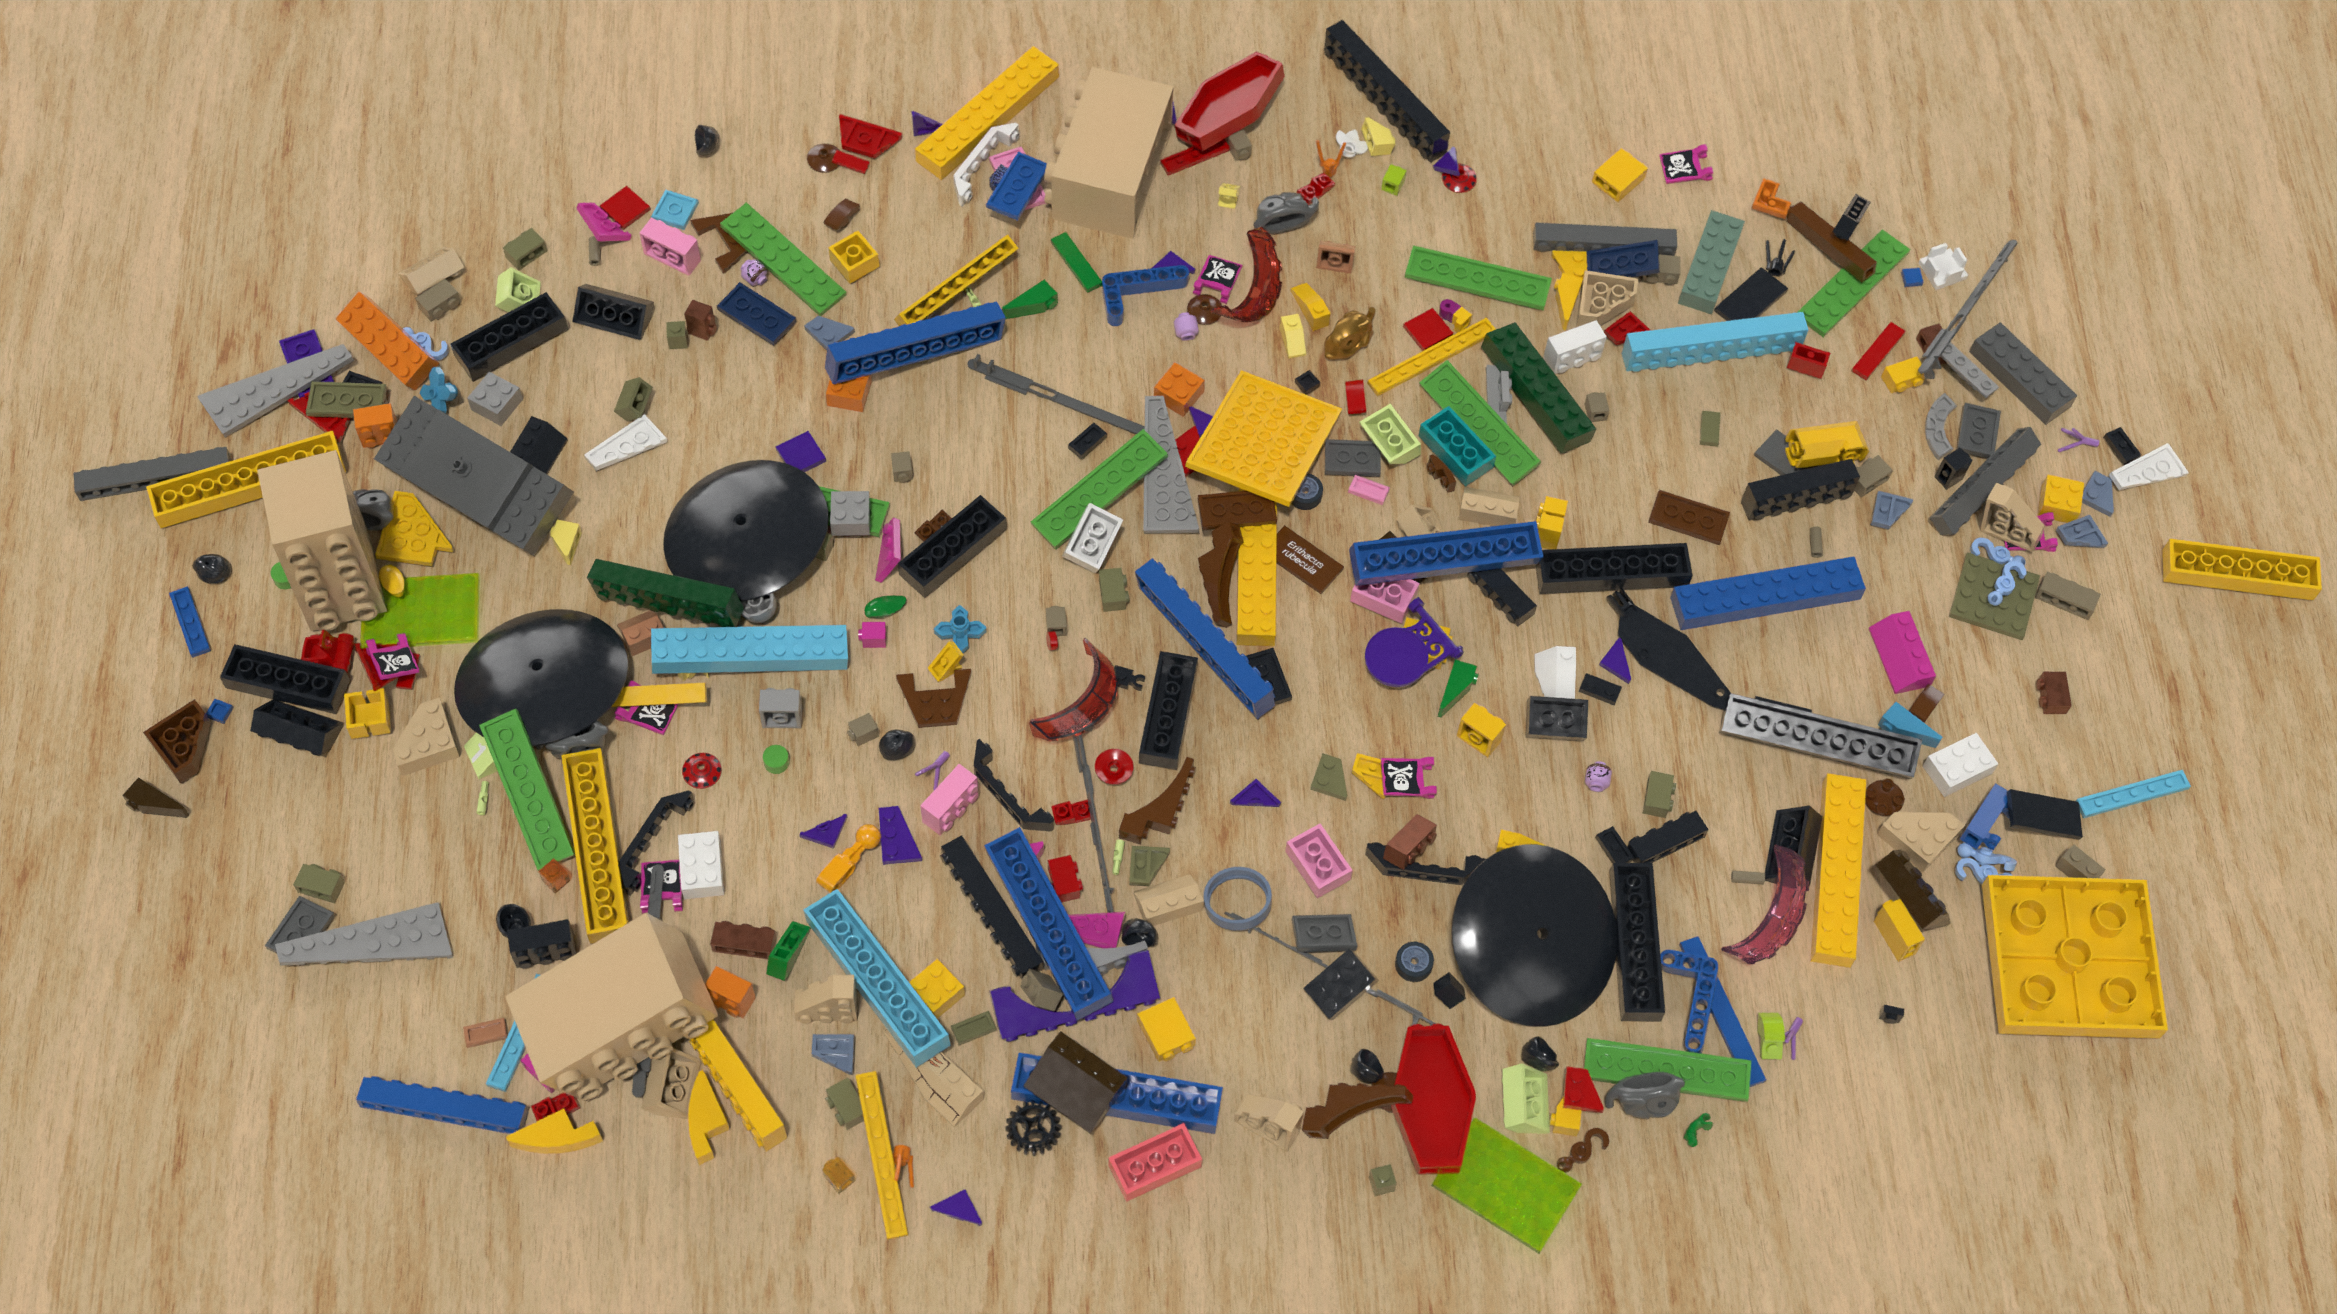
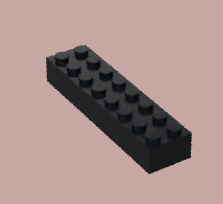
(1614, 568)
(1637, 942)

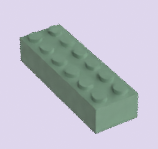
(1711, 262)

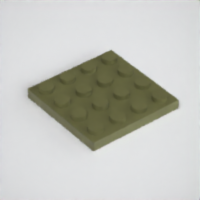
(1972, 593)

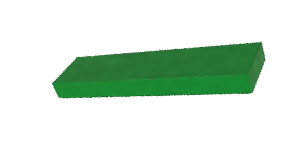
(1076, 262)

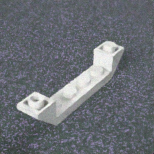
(1005, 134)

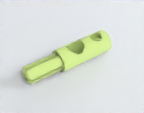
(973, 298)
(483, 795)
(1118, 854)

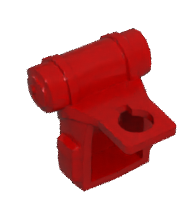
(329, 650)

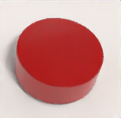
(1052, 641)

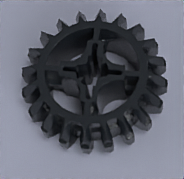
(1026, 1122)

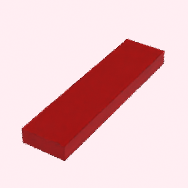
(1192, 156)
(1878, 351)

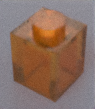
(554, 875)

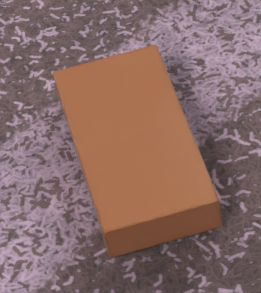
(485, 1032)

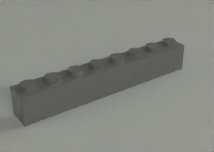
(1593, 237)
(137, 475)
(1978, 486)

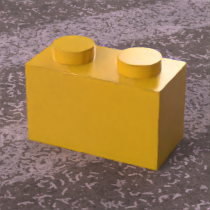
(1903, 375)

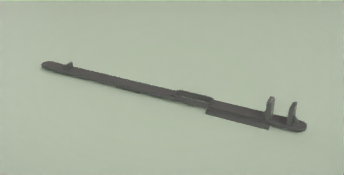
(1945, 335)
(1021, 384)
(1083, 767)
(654, 909)
(1417, 1015)

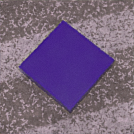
(801, 452)

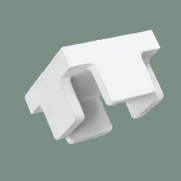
(1944, 266)

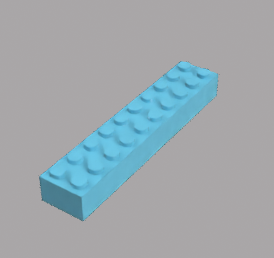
(1713, 341)
(749, 649)
(877, 978)

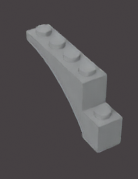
(1108, 958)

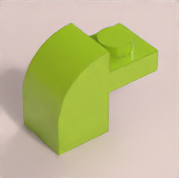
(1772, 1035)

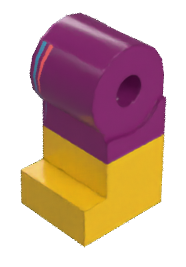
(1455, 314)

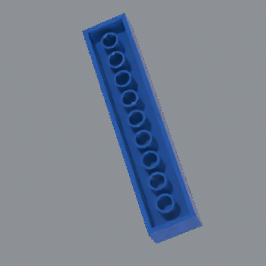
(914, 342)
(1445, 553)
(1767, 593)
(1205, 638)
(1048, 924)
(1145, 1098)

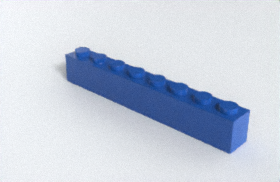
(441, 1105)

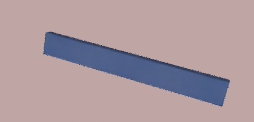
(1726, 1018)

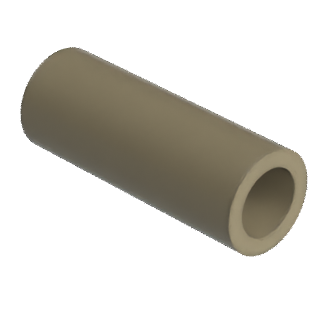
(594, 251)
(1816, 542)
(1747, 877)

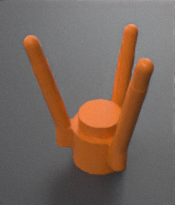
(1329, 165)
(901, 1157)

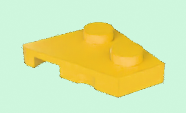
(1571, 262)
(1369, 772)

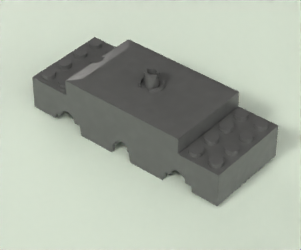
(474, 475)

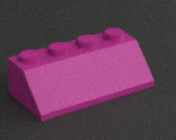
(1902, 652)

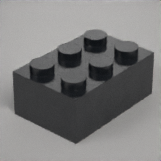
(1557, 718)
(542, 943)
(1340, 984)

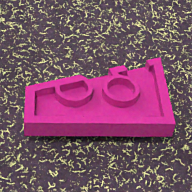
(600, 225)
(890, 549)
(1099, 928)

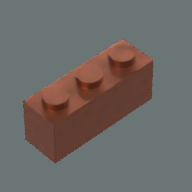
(1410, 841)
(743, 940)

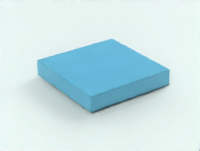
(675, 209)

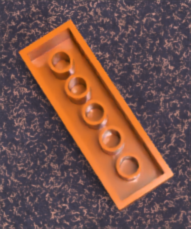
(387, 340)

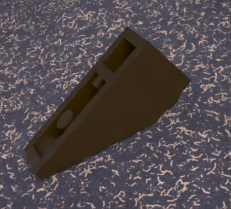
(152, 801)

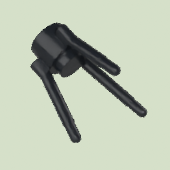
(1776, 266)

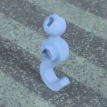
(425, 341)
(1998, 554)
(2005, 584)
(1985, 856)
(1979, 872)

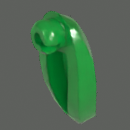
(884, 606)

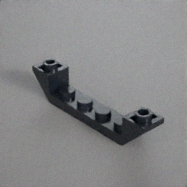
(677, 802)
(1037, 821)
(1432, 873)

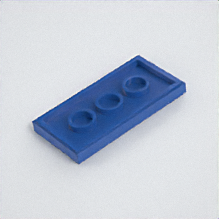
(1017, 186)

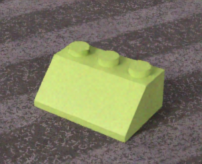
(1391, 436)
(1525, 1099)

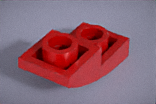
(1317, 188)
(1355, 397)
(1070, 813)
(552, 1105)

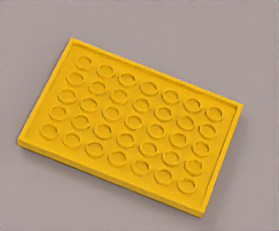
(1264, 438)

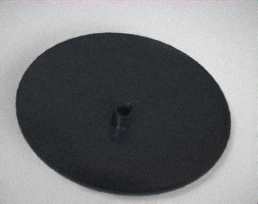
(747, 528)
(550, 666)
(1498, 940)

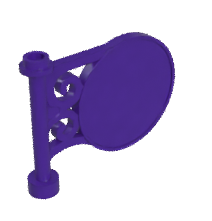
(1401, 657)

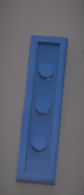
(189, 622)

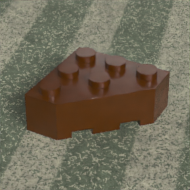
(181, 739)

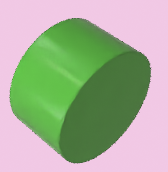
(279, 577)
(776, 759)

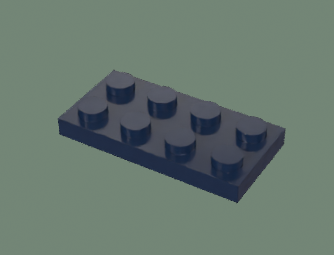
(1626, 260)
(756, 313)

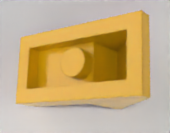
(946, 662)

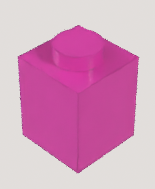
(873, 634)

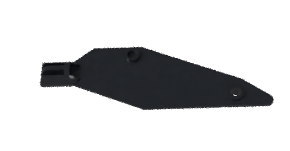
(1667, 652)

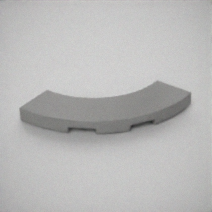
(1934, 426)

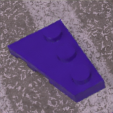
(896, 838)

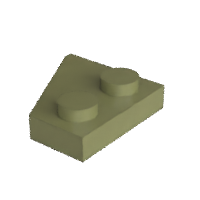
(1330, 778)
(1146, 863)

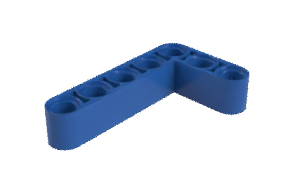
(1137, 282)
(1700, 996)

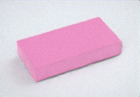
(1368, 490)

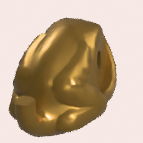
(1349, 334)

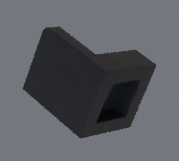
(1449, 990)

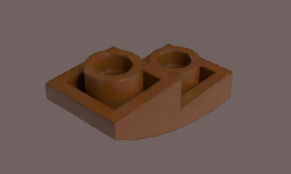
(840, 214)
(1440, 470)
(929, 528)
(1926, 702)

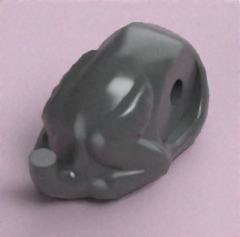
(1284, 212)
(375, 508)
(588, 739)
(1647, 1094)

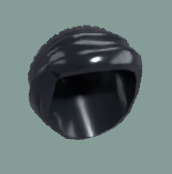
(705, 139)
(212, 568)
(896, 744)
(511, 917)
(1139, 930)
(1539, 1054)
(1366, 1067)

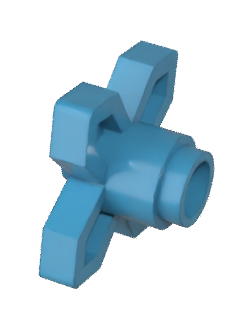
(438, 390)
(960, 628)

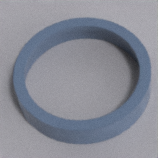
(1237, 873)

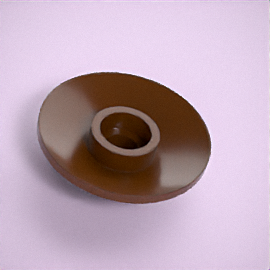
(821, 156)
(1203, 314)

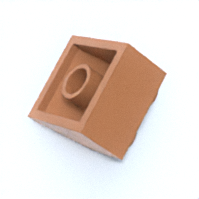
(1335, 256)
(637, 631)

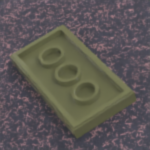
(340, 399)

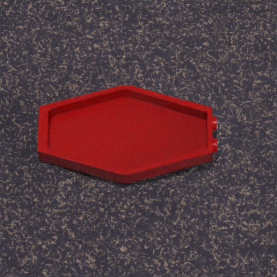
(1229, 100)
(1442, 1103)

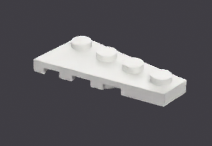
(629, 441)
(2153, 467)

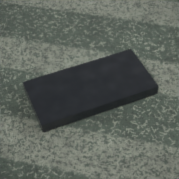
(1752, 297)
(2044, 814)

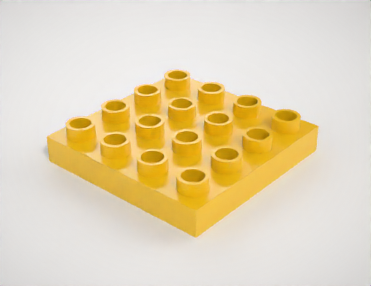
(2073, 957)

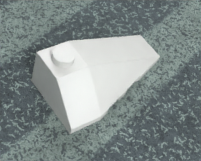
(1556, 671)

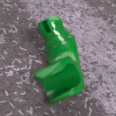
(1691, 1132)

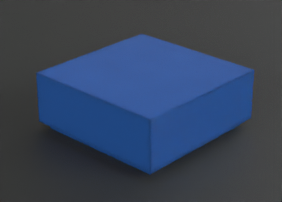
(1912, 277)
(219, 711)

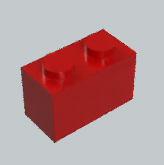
(1808, 360)
(1064, 878)

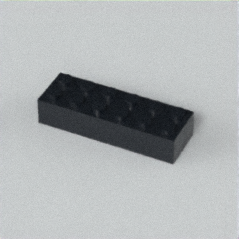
(509, 336)
(1800, 489)
(952, 546)
(285, 679)
(1168, 710)

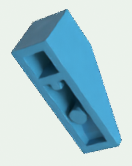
(1903, 722)

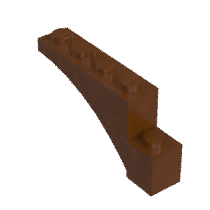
(1217, 569)
(1161, 812)
(1347, 1102)

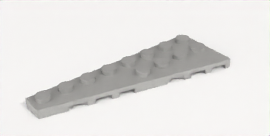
(252, 397)
(1166, 491)
(394, 936)

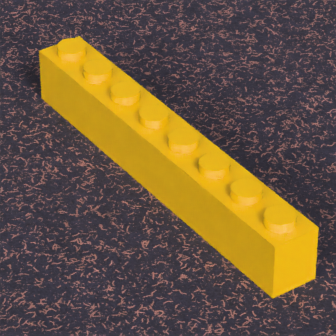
(957, 282)

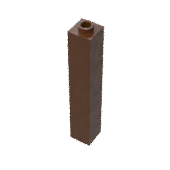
(1821, 234)

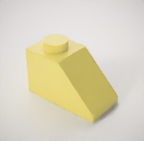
(1377, 137)
(1293, 335)
(566, 539)

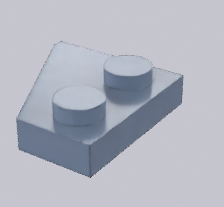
(828, 331)
(2099, 494)
(1889, 509)
(2082, 533)
(834, 1050)

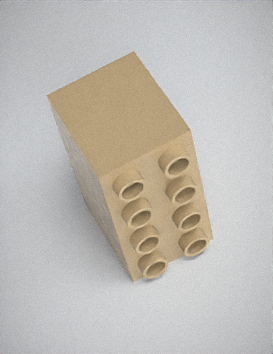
(1109, 152)
(322, 541)
(612, 1007)

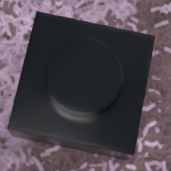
(1307, 382)
(1891, 1014)

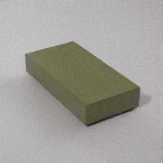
(1710, 428)
(973, 1028)

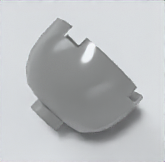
(759, 609)

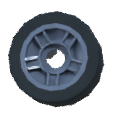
(1312, 499)
(1423, 957)

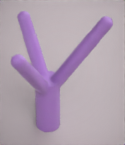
(2082, 440)
(937, 764)
(1791, 1034)

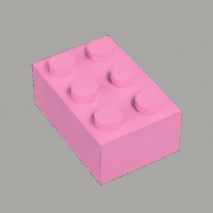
(670, 246)
(1386, 598)
(950, 800)
(1318, 860)

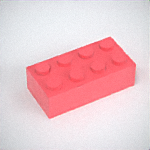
(1155, 1162)

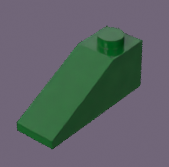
(1033, 301)
(1458, 685)
(787, 950)

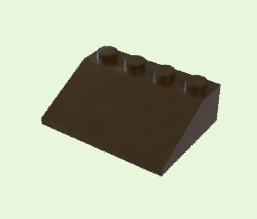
(1913, 890)
(1076, 1082)

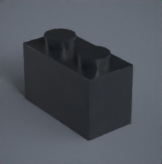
(1953, 468)

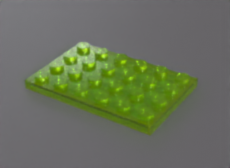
(429, 612)
(1509, 1186)

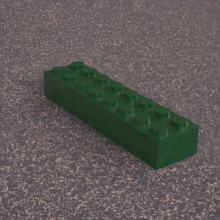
(1539, 388)
(665, 593)

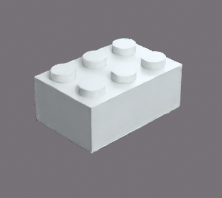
(1574, 347)
(1092, 538)
(1960, 764)
(701, 865)

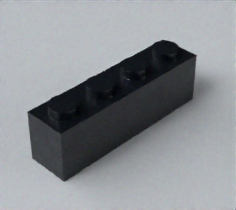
(1851, 217)
(1504, 594)
(1668, 838)

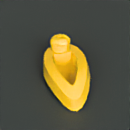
(392, 580)

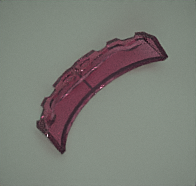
(1784, 913)

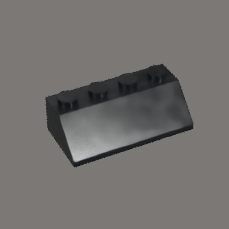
(612, 311)
(539, 444)
(295, 727)
(1796, 830)

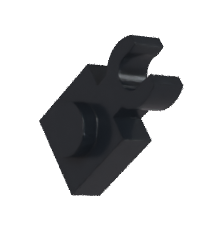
(1126, 678)

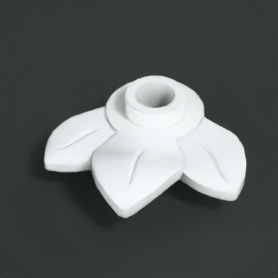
(1352, 143)

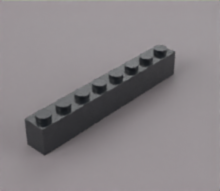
(991, 907)

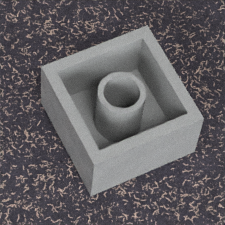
(495, 398)
(850, 513)
(780, 708)

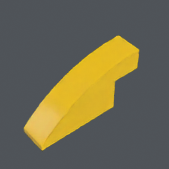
(704, 1118)
(554, 1135)

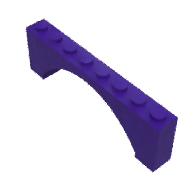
(1018, 1017)

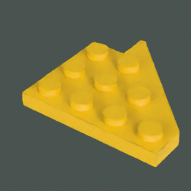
(411, 534)

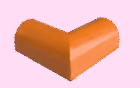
(1767, 202)

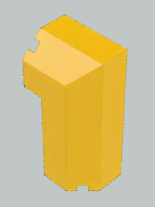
(1825, 444)

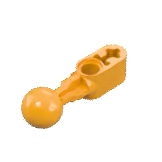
(844, 864)

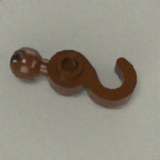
(1582, 1151)

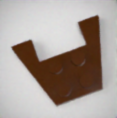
(707, 224)
(935, 706)

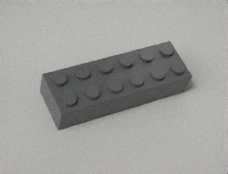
(2023, 373)

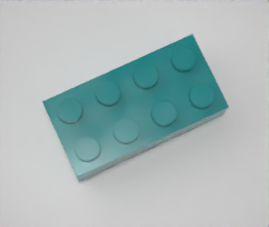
(1457, 446)

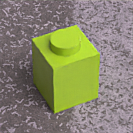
(1393, 179)

